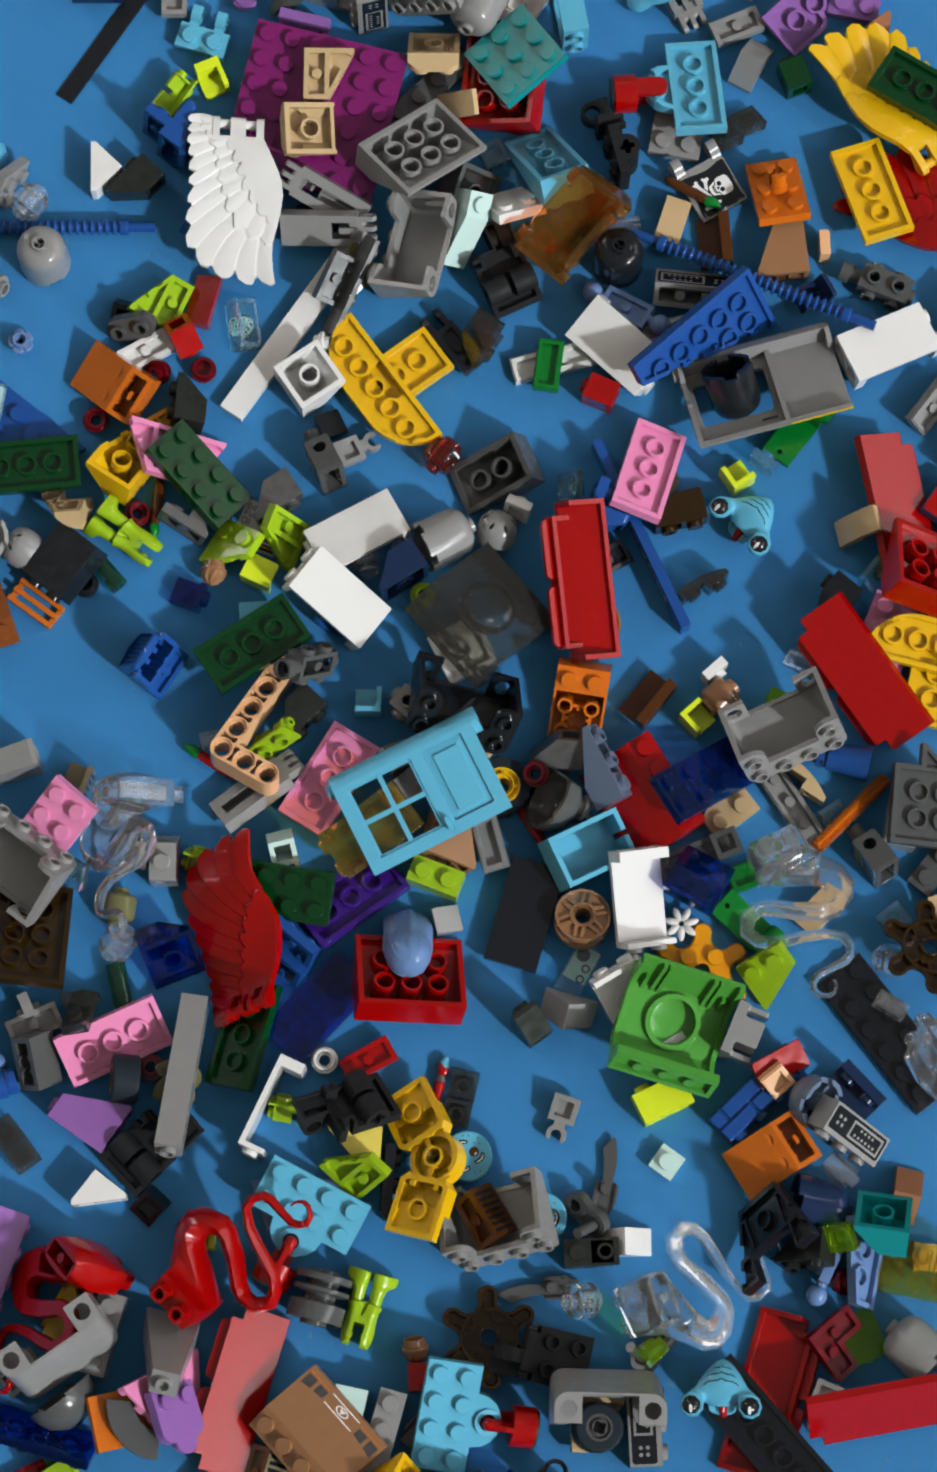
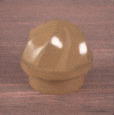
(213, 572)
(414, 1348)

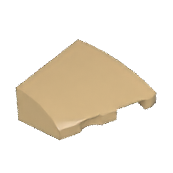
(68, 511)

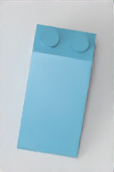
(543, 161)

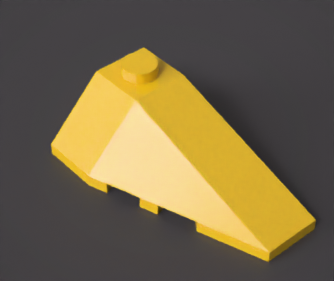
(117, 464)

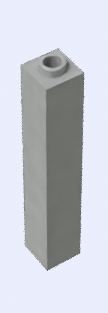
(181, 1075)

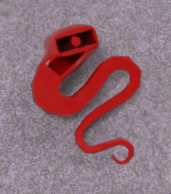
(65, 1262)
(189, 1284)

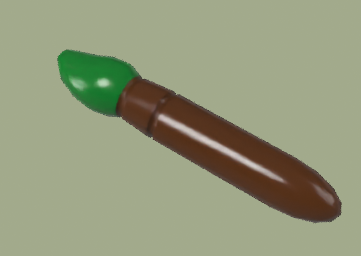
(707, 200)
(156, 507)

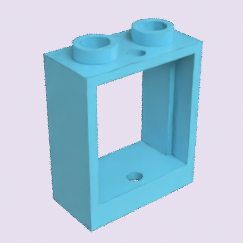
(572, 24)

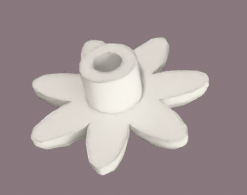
(684, 919)

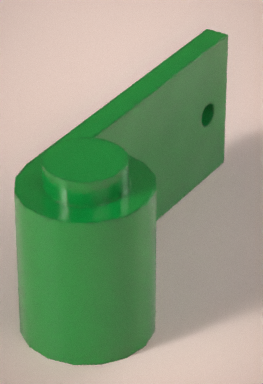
(791, 439)
(729, 916)

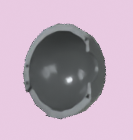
(553, 803)
(67, 1407)

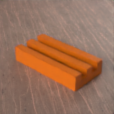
(18, 591)

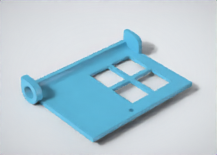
(453, 778)

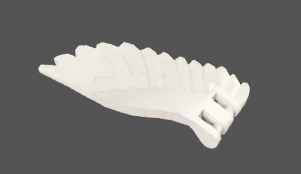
(232, 198)

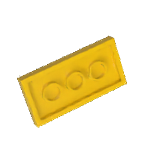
(871, 191)

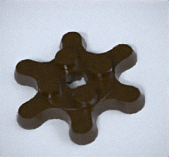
(911, 939)
(486, 1317)

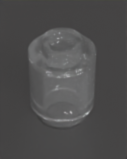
(840, 1170)

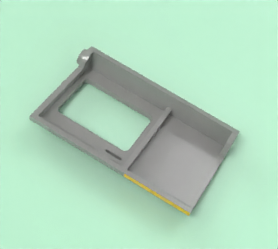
(799, 375)

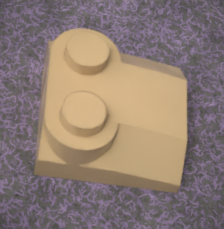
(433, 52)
(307, 129)

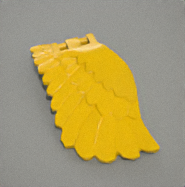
(852, 65)

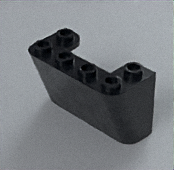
(437, 700)

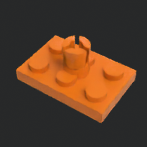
(777, 192)

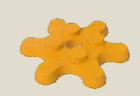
(704, 952)

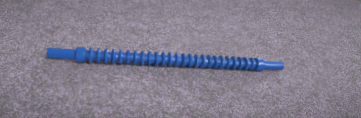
(122, 226)
(844, 314)

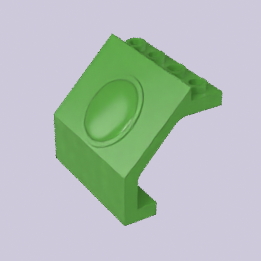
(659, 1003)

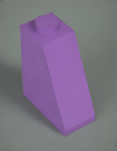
(90, 1119)

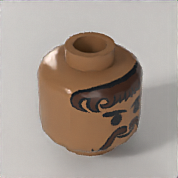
(719, 694)

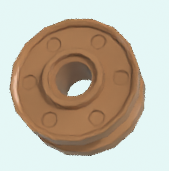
(587, 904)

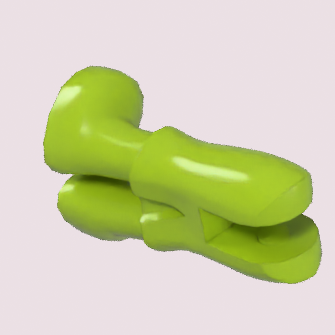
(129, 536)
(361, 1312)

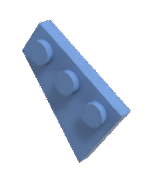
(862, 1273)

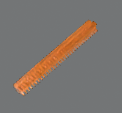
(850, 813)

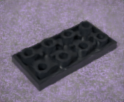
(523, 916)

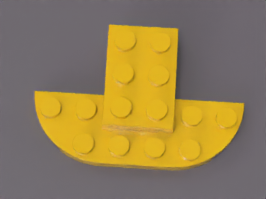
(387, 383)
(913, 643)

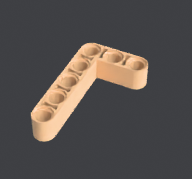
(249, 725)

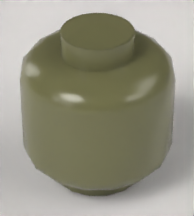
(123, 900)

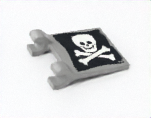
(713, 179)

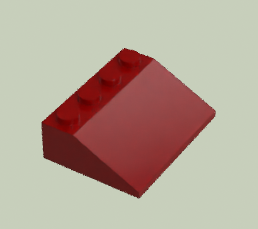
(493, 113)
(911, 567)
(644, 812)
(429, 998)

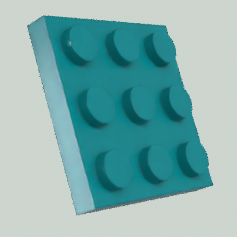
(516, 56)

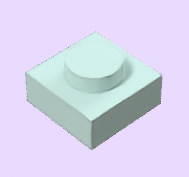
(666, 1162)

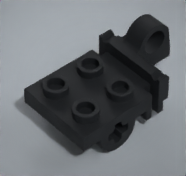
(618, 147)
(504, 273)
(352, 1106)
(133, 1153)
(542, 1354)

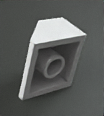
(309, 377)

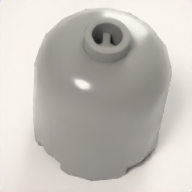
(478, 16)
(48, 260)
(444, 537)
(911, 1346)

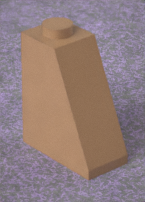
(786, 253)
(455, 852)

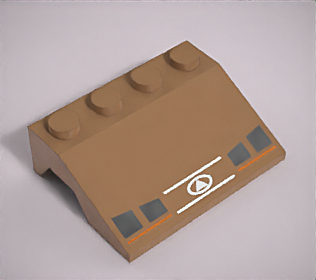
(317, 1428)

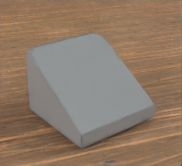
(446, 920)

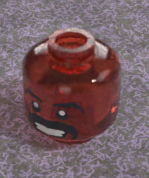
(442, 455)

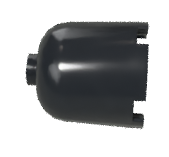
(621, 265)
(732, 386)

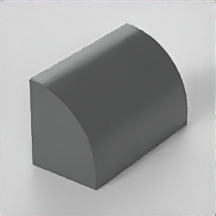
(36, 1060)

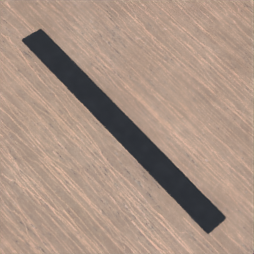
(99, 49)

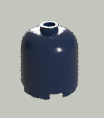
(821, 1199)

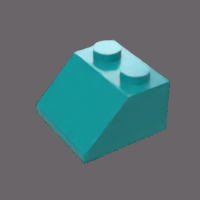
(884, 1222)

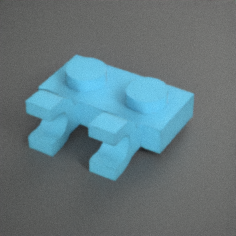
(202, 40)

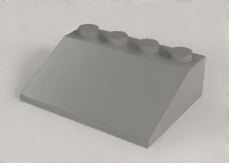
(417, 149)

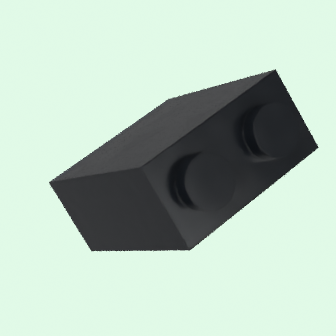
(64, 564)

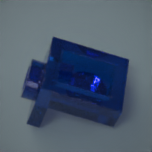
(190, 595)

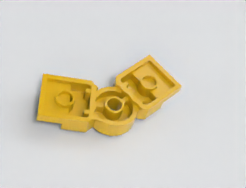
(428, 1191)

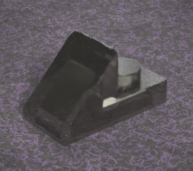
(80, 1010)

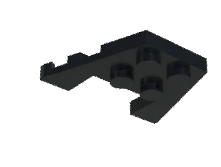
(764, 1224)

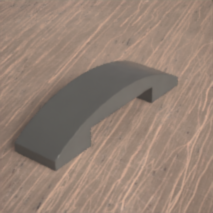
(717, 845)

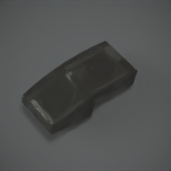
(739, 125)
(708, 583)
(461, 1096)
(16, 1145)

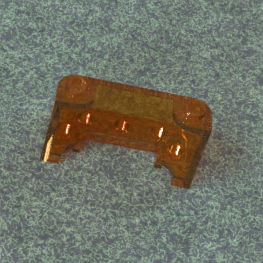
(571, 222)

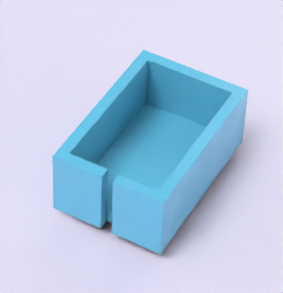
(584, 849)

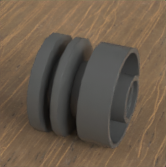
(318, 1302)

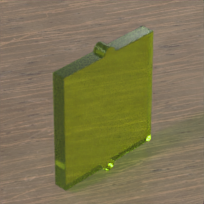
(867, 1341)

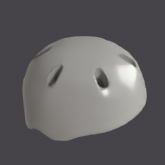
(499, 522)
(21, 546)

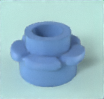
(21, 348)

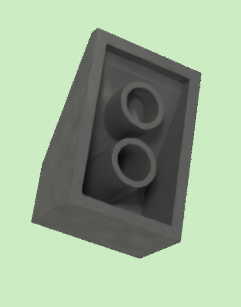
(495, 472)

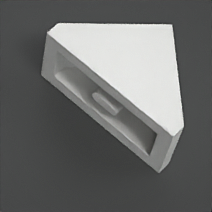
(102, 169)
(98, 1190)
(632, 1241)

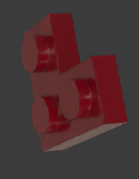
(828, 1342)

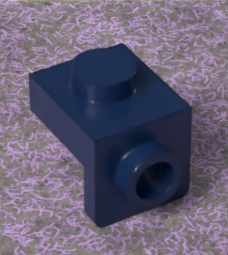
(820, 286)

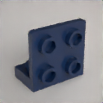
(857, 1090)

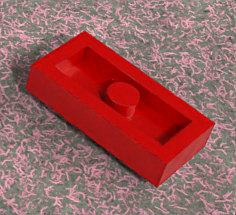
(370, 1057)

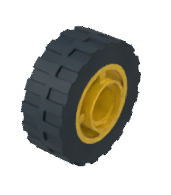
(518, 791)

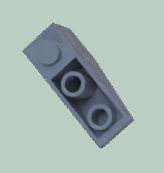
(601, 771)

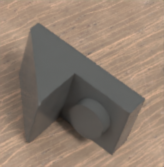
(191, 526)

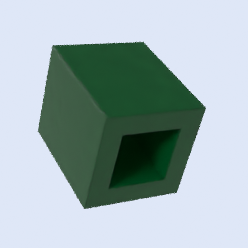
(794, 76)

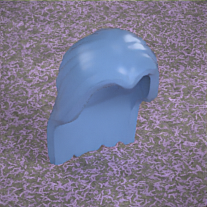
(407, 942)

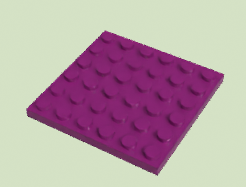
(362, 100)

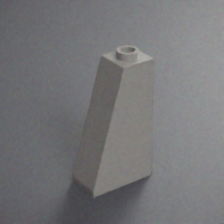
(19, 761)
(166, 1351)

